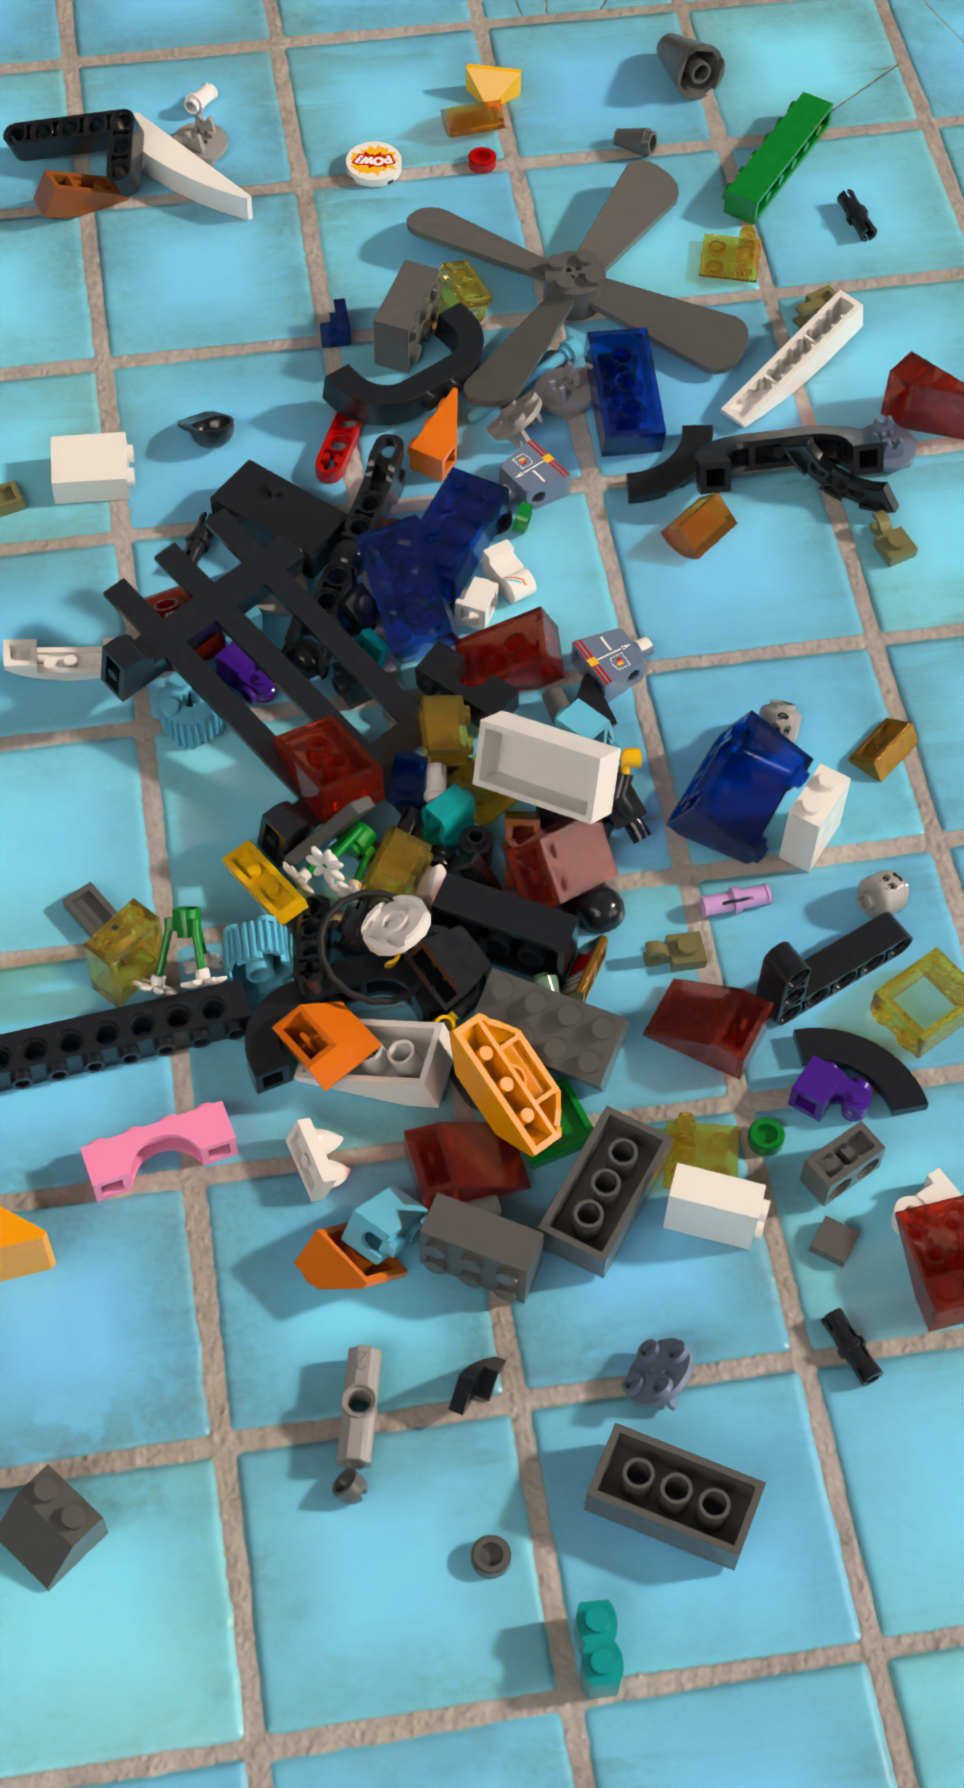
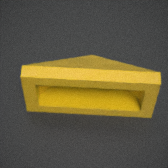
(493, 82)

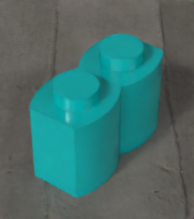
(448, 817)
(601, 1657)

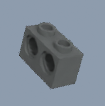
(842, 1163)

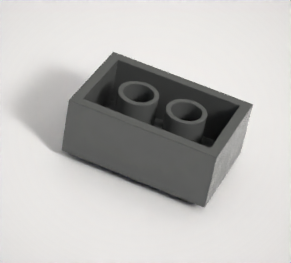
(407, 316)
(480, 1248)

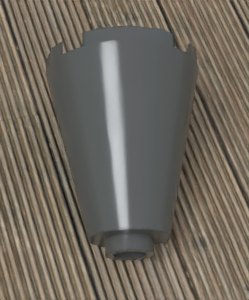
(691, 64)

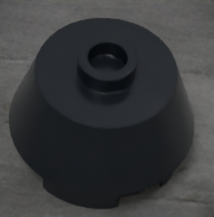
(351, 941)

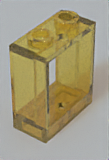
(124, 953)
(909, 1034)

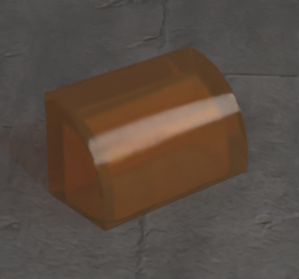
(473, 118)
(699, 526)

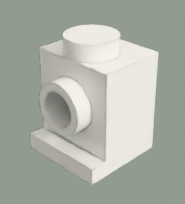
(477, 604)

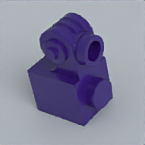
(243, 675)
(825, 1085)

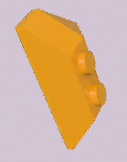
(507, 1083)

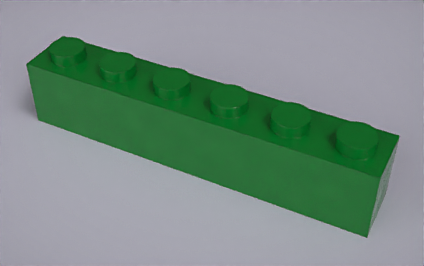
(777, 158)

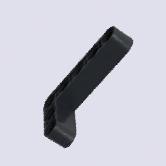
(85, 133)
(801, 984)

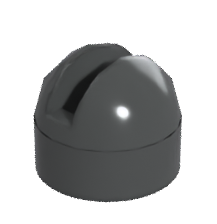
(349, 1487)

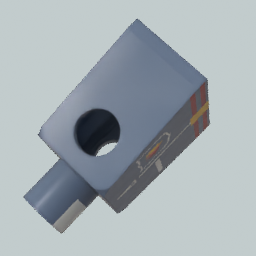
(534, 476)
(611, 660)

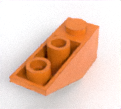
(436, 446)

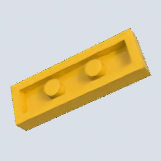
(264, 882)

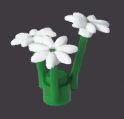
(354, 842)
(187, 923)

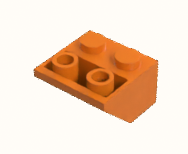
(326, 1040)

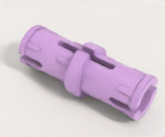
(756, 895)

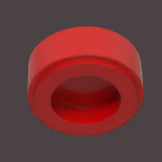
(482, 160)

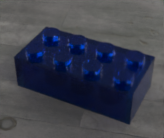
(624, 392)
(463, 524)
(407, 588)

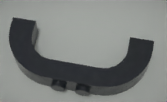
(422, 392)
(845, 446)
(362, 974)

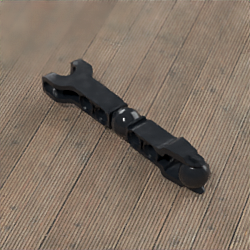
(378, 492)

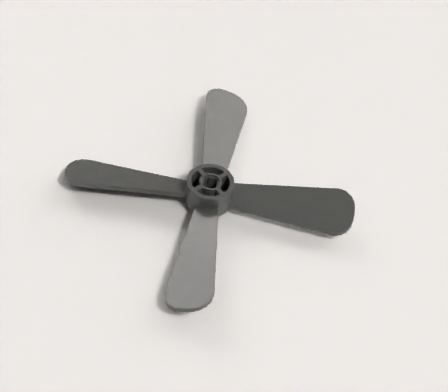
(579, 288)

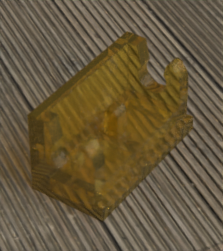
(463, 285)

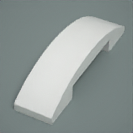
(52, 663)

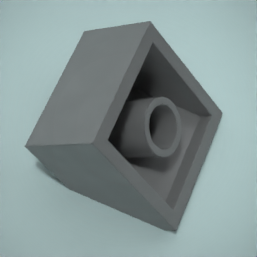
(50, 1527)

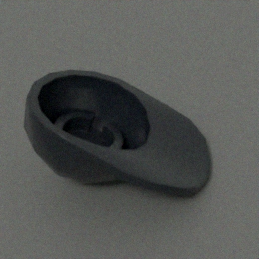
(209, 428)
(598, 908)

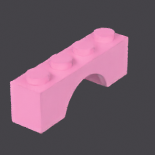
(200, 1133)

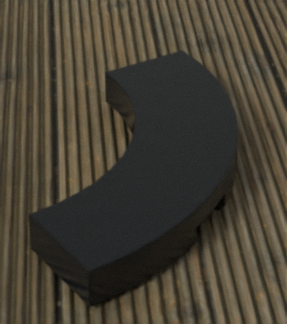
(672, 473)
(837, 482)
(868, 1059)

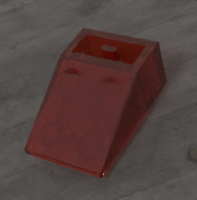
(924, 398)
(559, 861)
(711, 1024)
(462, 1162)
(935, 1259)

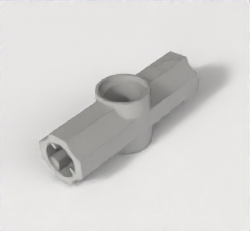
(357, 1428)

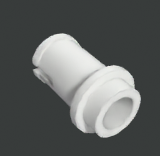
(195, 102)
(435, 780)

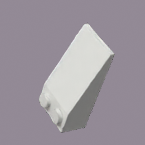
(405, 1070)

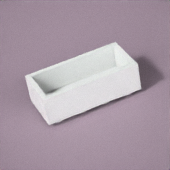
(546, 766)

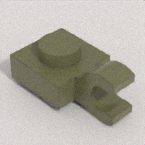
(812, 304)
(891, 543)
(681, 950)

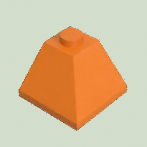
(335, 1265)

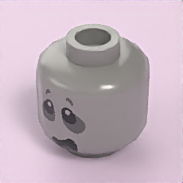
(782, 717)
(882, 893)

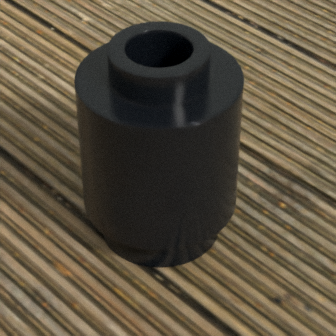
(478, 840)

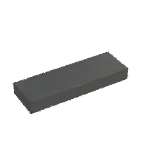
(330, 830)

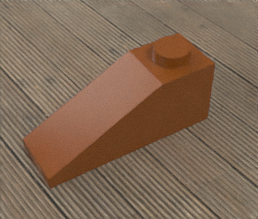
(74, 194)

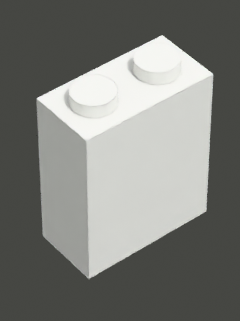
(91, 468)
(814, 817)
(716, 1206)

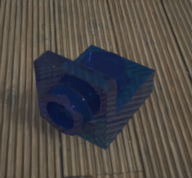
(337, 331)
(407, 779)

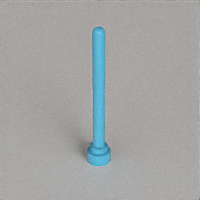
(569, 350)

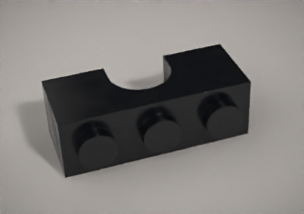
(445, 667)

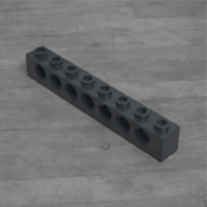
(122, 1025)

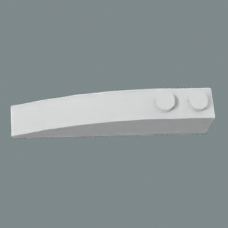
(188, 174)
(797, 359)

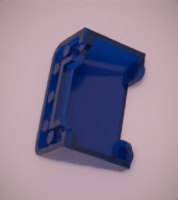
(740, 789)

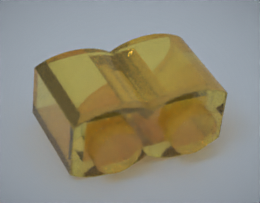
(444, 729)
(397, 863)

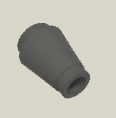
(638, 140)

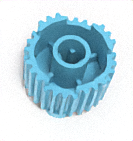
(186, 715)
(258, 953)

